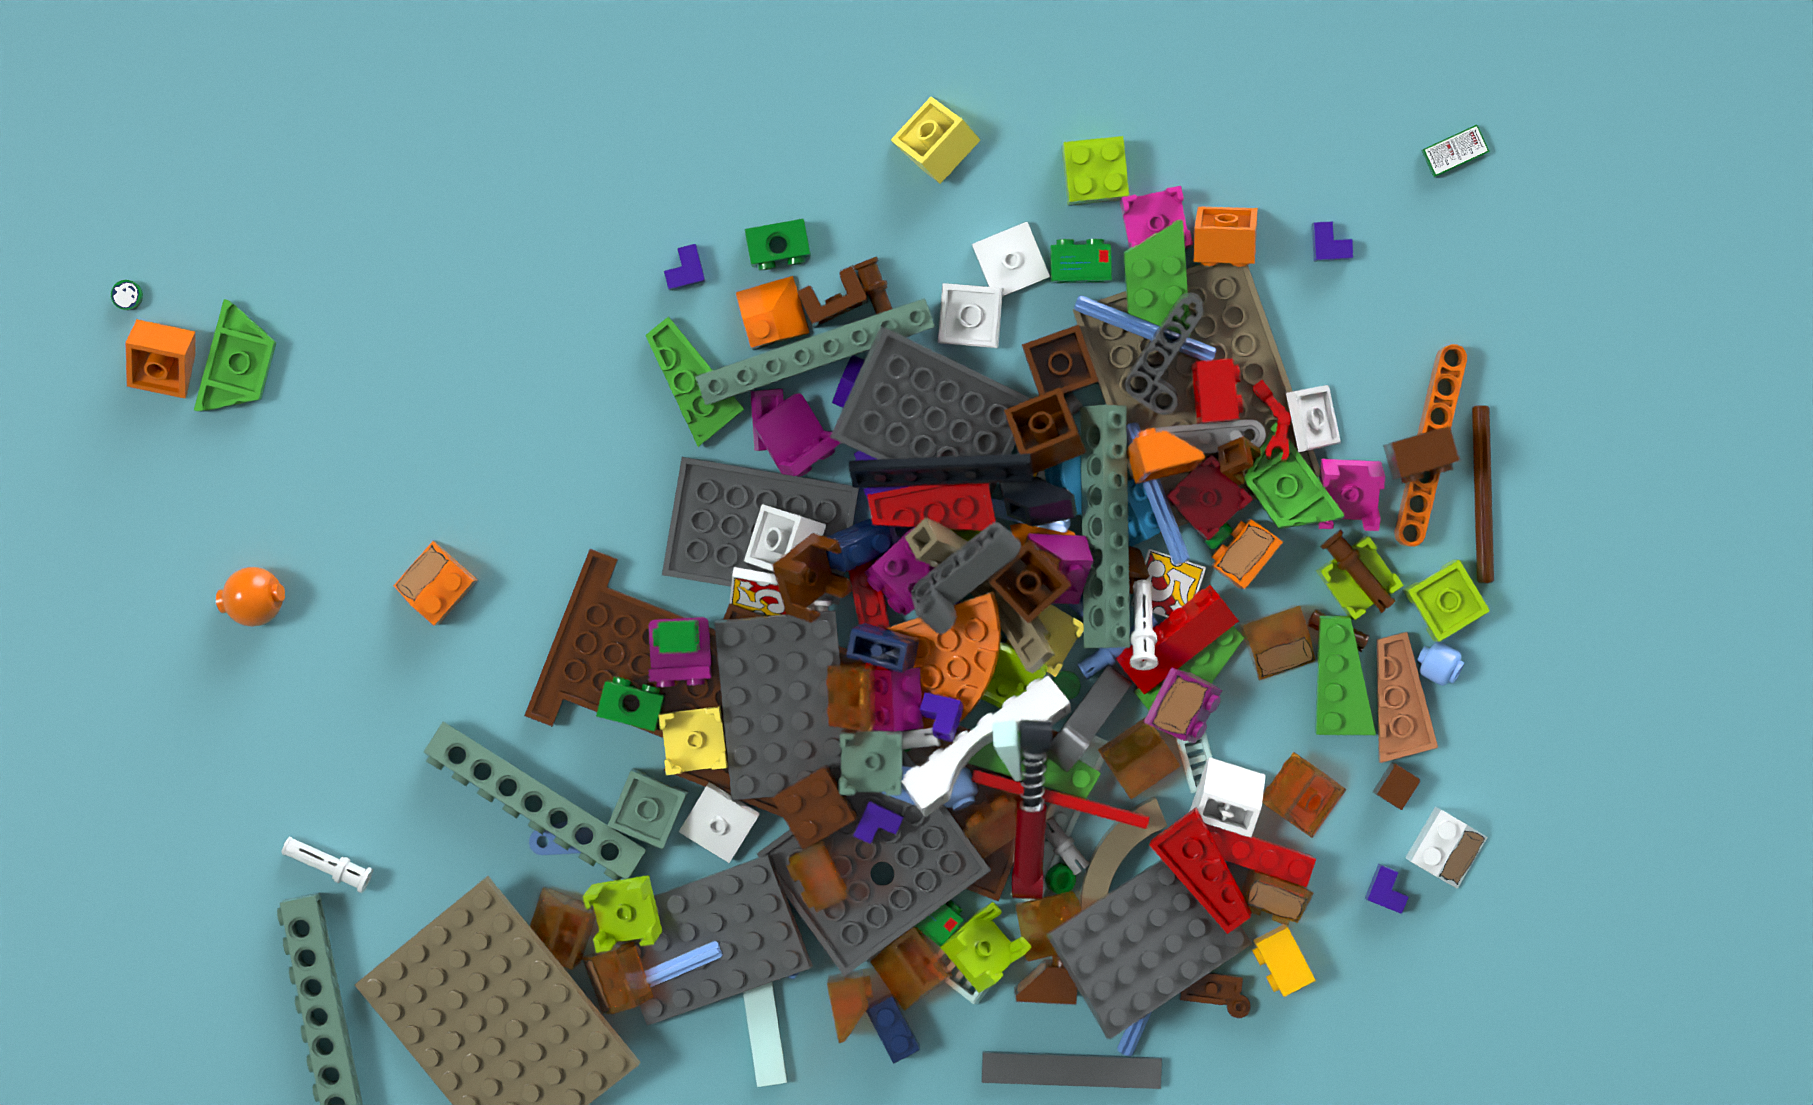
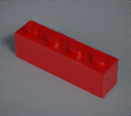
(1182, 637)
(1263, 856)

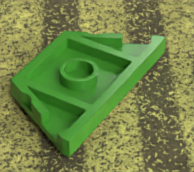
(1157, 275)
(236, 361)
(1290, 489)

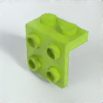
(1009, 677)

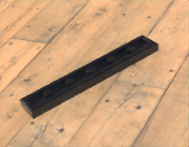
(941, 470)

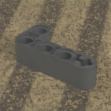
(1169, 349)
(960, 574)
(1088, 718)

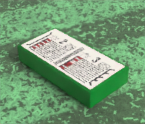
(1455, 150)

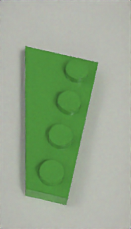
(680, 366)
(1205, 664)
(1341, 687)
(1076, 781)

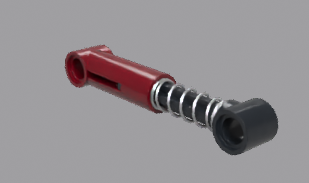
(1031, 811)

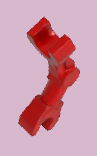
(1284, 420)

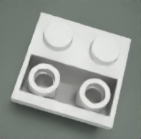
(1229, 796)

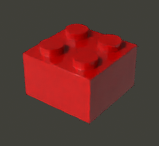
(1216, 391)

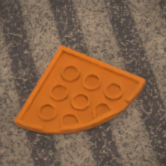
(963, 657)

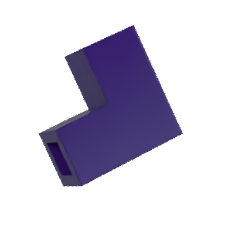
(1325, 246)
(690, 271)
(847, 380)
(945, 712)
(875, 817)
(1381, 890)

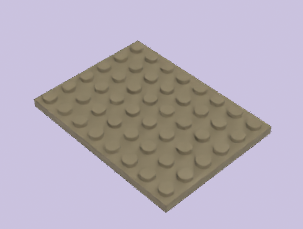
(1230, 323)
(495, 1010)

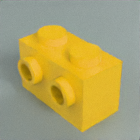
(1284, 961)

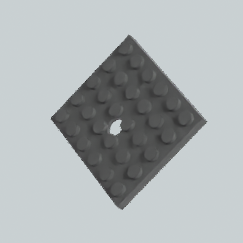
(929, 865)

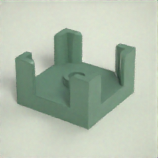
(871, 761)
(647, 808)

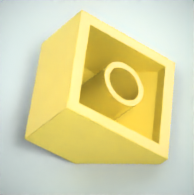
(936, 139)

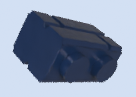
(859, 545)
(883, 647)
(892, 1028)

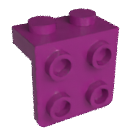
(794, 436)
(897, 575)
(681, 666)
(898, 700)

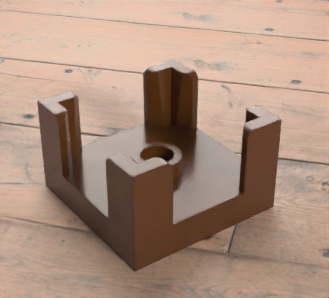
(837, 304)
(806, 575)

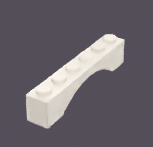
(934, 781)

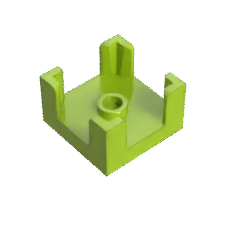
(1346, 590)
(1447, 600)
(623, 912)
(982, 948)

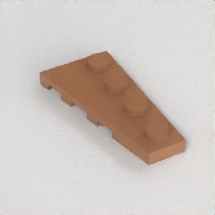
(1402, 707)

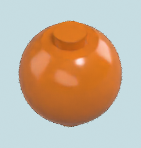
(251, 596)

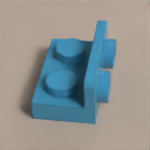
(1141, 518)

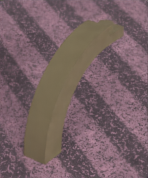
(936, 543)
(1112, 850)

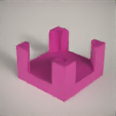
(1153, 213)
(1355, 489)

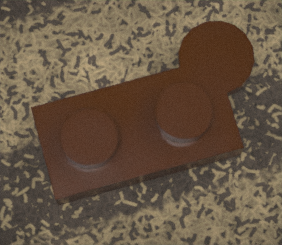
(1219, 990)

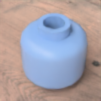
(1440, 663)
(963, 791)

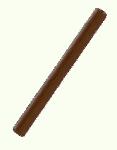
(1483, 494)

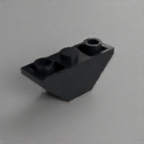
(1037, 502)

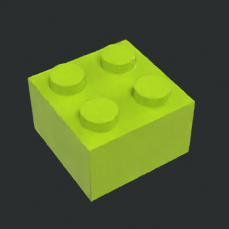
(1095, 170)

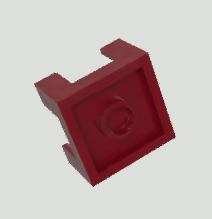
(1208, 498)

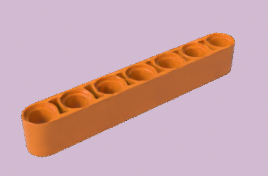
(1447, 405)

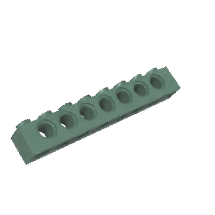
(811, 352)
(1105, 526)
(448, 738)
(329, 999)

